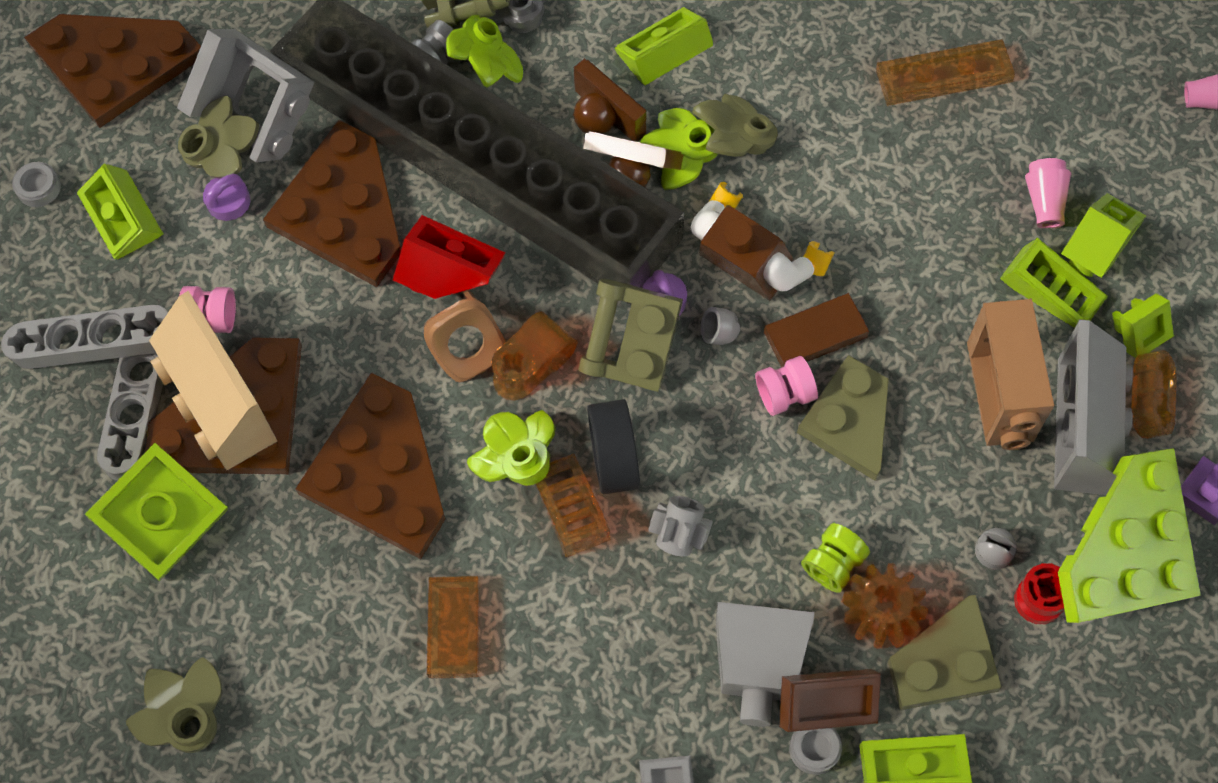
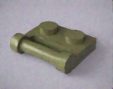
(645, 339)

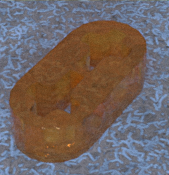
(1154, 394)

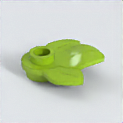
(484, 48)
(678, 132)
(514, 448)

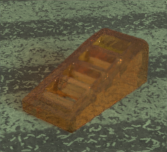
(585, 536)

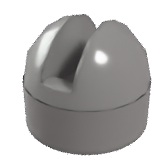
(719, 326)
(994, 553)

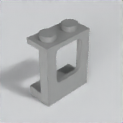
(223, 71)

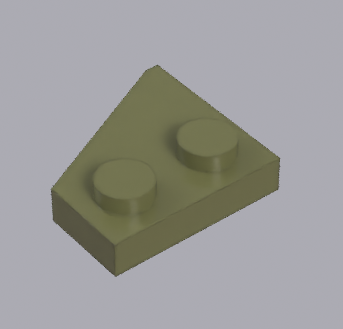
(850, 417)
(946, 660)

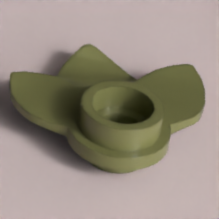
(736, 127)
(218, 139)
(176, 701)

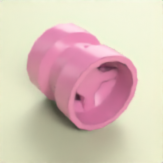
(216, 305)
(786, 385)

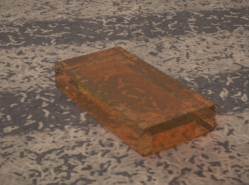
(453, 627)

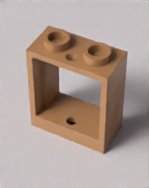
(1009, 373)

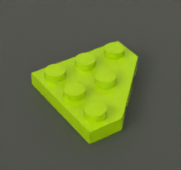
(1133, 544)

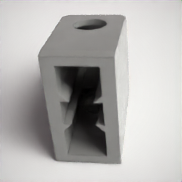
(755, 652)

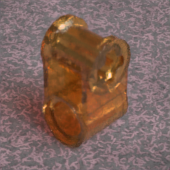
(535, 350)

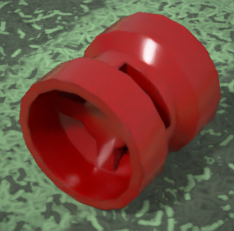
(1036, 602)

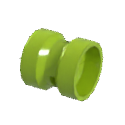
(835, 557)

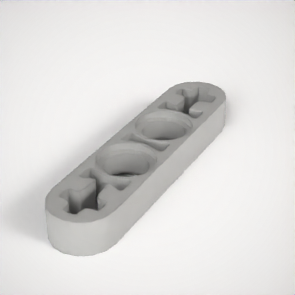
(89, 340)
(126, 393)

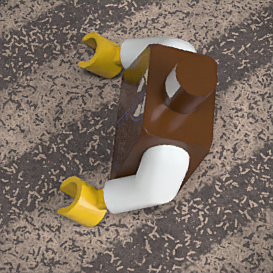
(750, 250)

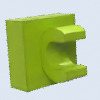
(1145, 324)

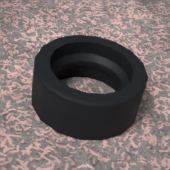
(613, 446)

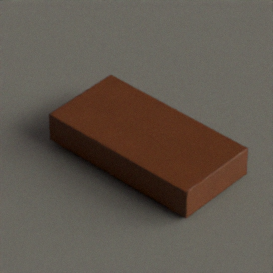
(817, 330)
(829, 700)

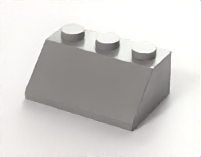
(1091, 410)

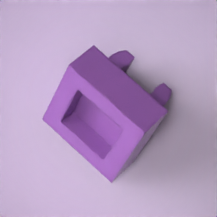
(1201, 490)

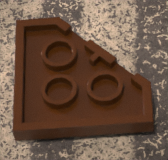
(112, 59)
(341, 206)
(272, 375)
(379, 470)

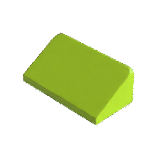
(665, 45)
(118, 211)

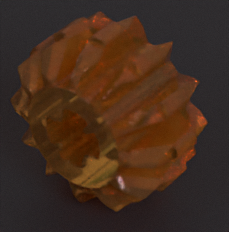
(896, 621)

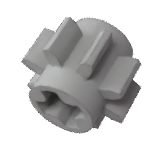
(680, 526)

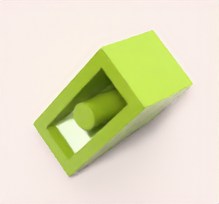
(1102, 236)

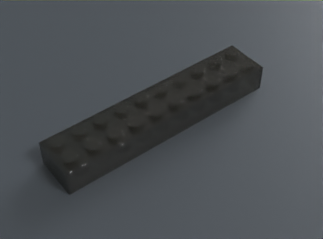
(481, 146)

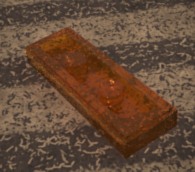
(945, 72)

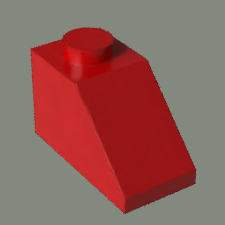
(443, 260)

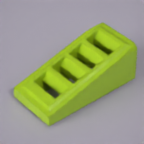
(1050, 262)

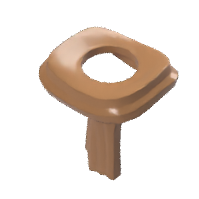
(463, 313)

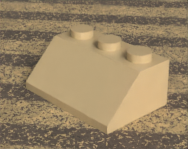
(208, 386)

